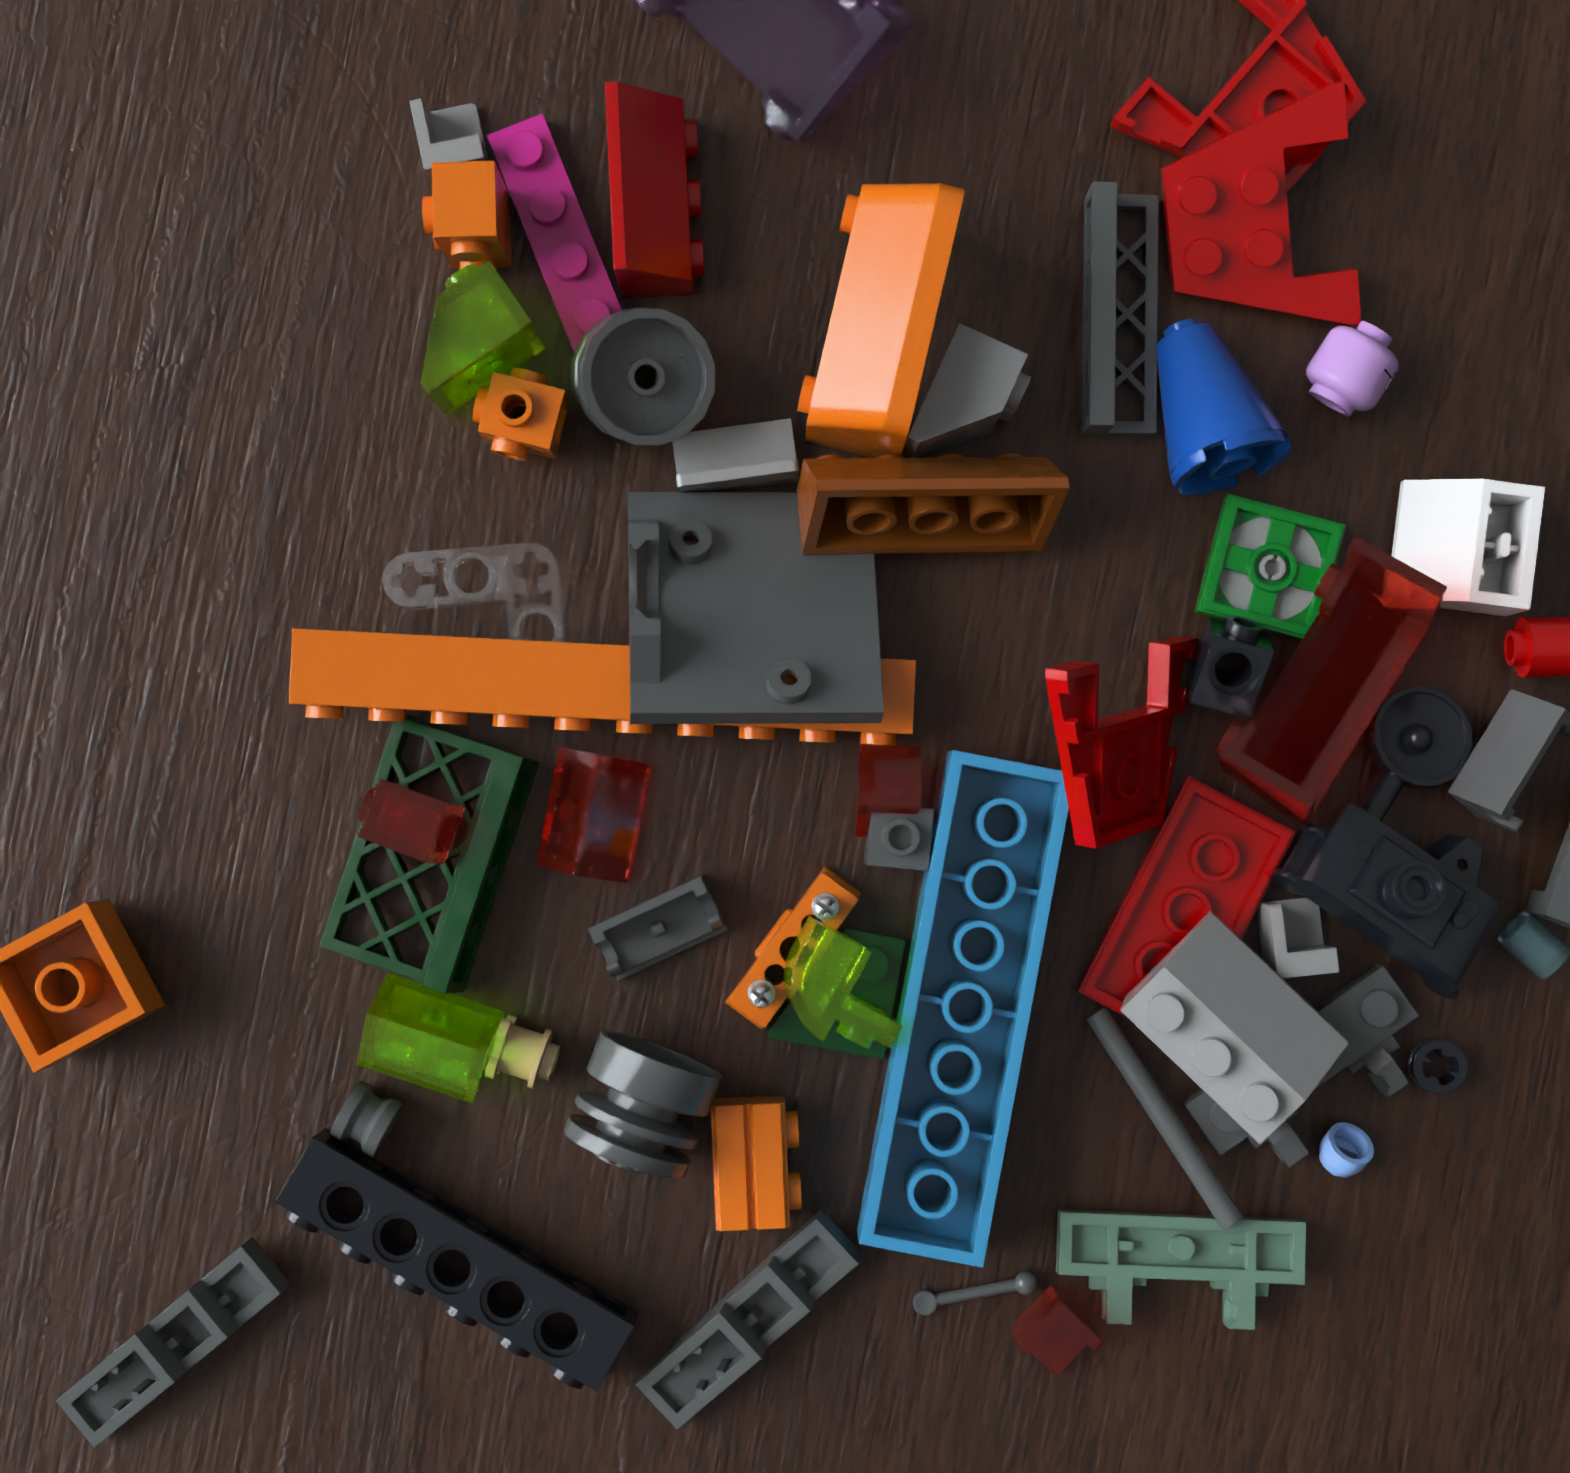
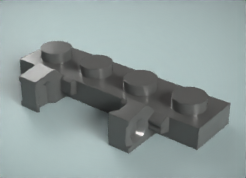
(1367, 1016)

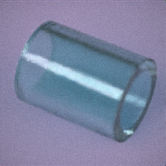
(1533, 945)

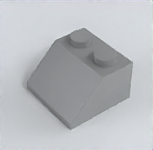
(970, 392)

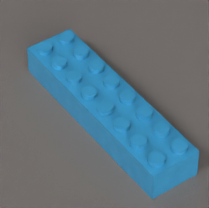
(964, 1009)

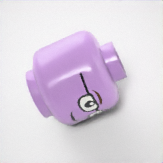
(1352, 368)

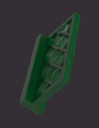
(470, 884)

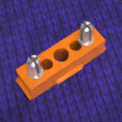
(756, 995)

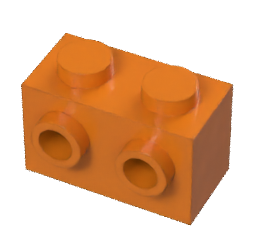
(469, 214)

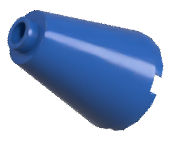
(1212, 413)

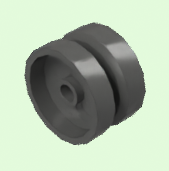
(678, 385)

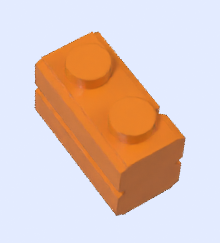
(752, 1163)

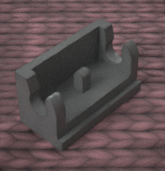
(1508, 757)
(658, 928)

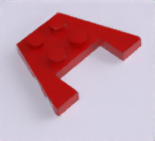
(1279, 72)
(1233, 219)
(1121, 764)

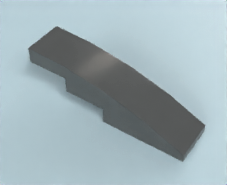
(749, 1319)
(173, 1342)

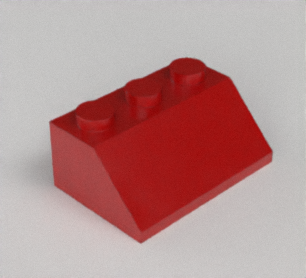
(652, 192)

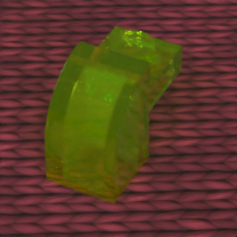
(819, 984)

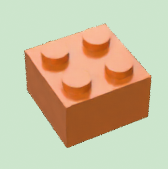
(73, 984)

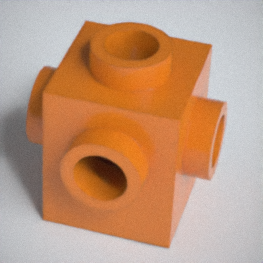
(536, 430)

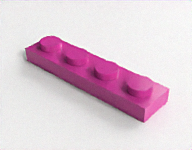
(554, 225)

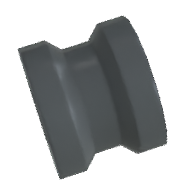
(366, 1118)

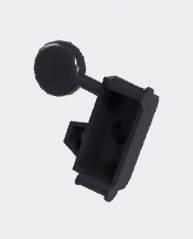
(1378, 880)

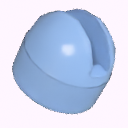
(1345, 1150)

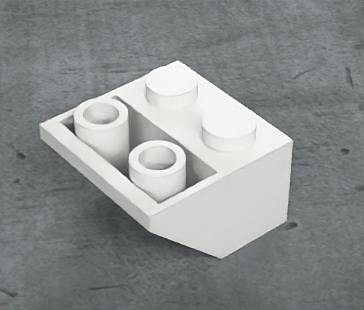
(1472, 539)

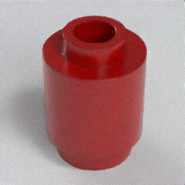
(1539, 647)

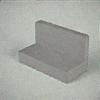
(736, 457)

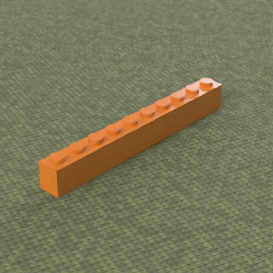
(521, 681)

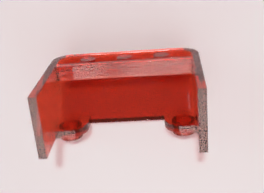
(1335, 681)

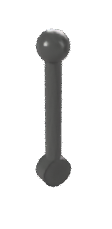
(926, 1301)

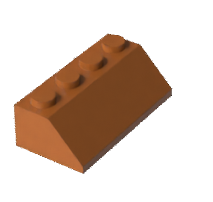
(928, 504)

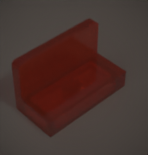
(593, 815)

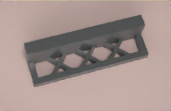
(1102, 306)

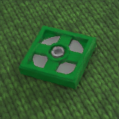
(1267, 566)

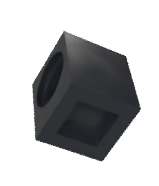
(1234, 690)

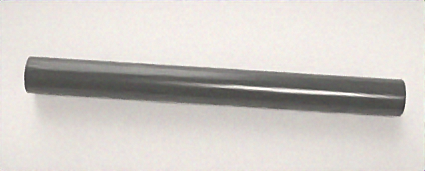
(1165, 1118)

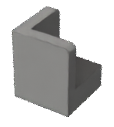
(448, 134)
(1294, 938)

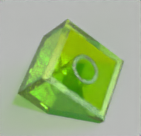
(473, 334)

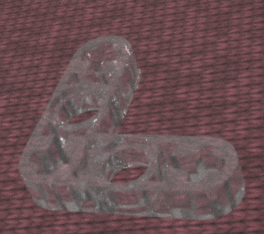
(501, 586)

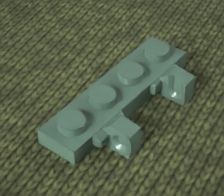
(1129, 1247)

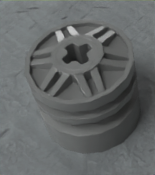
(638, 1116)

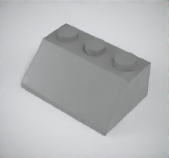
(1235, 1027)

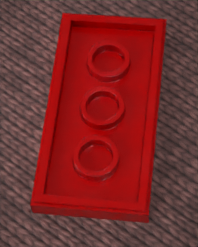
(1199, 861)

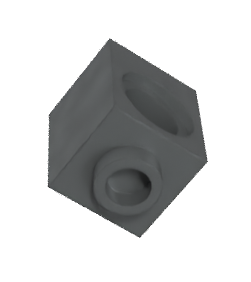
(899, 840)

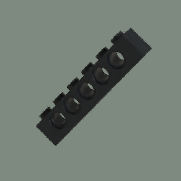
(493, 1258)

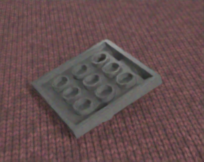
(742, 610)

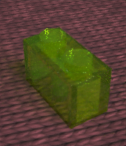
(429, 1037)

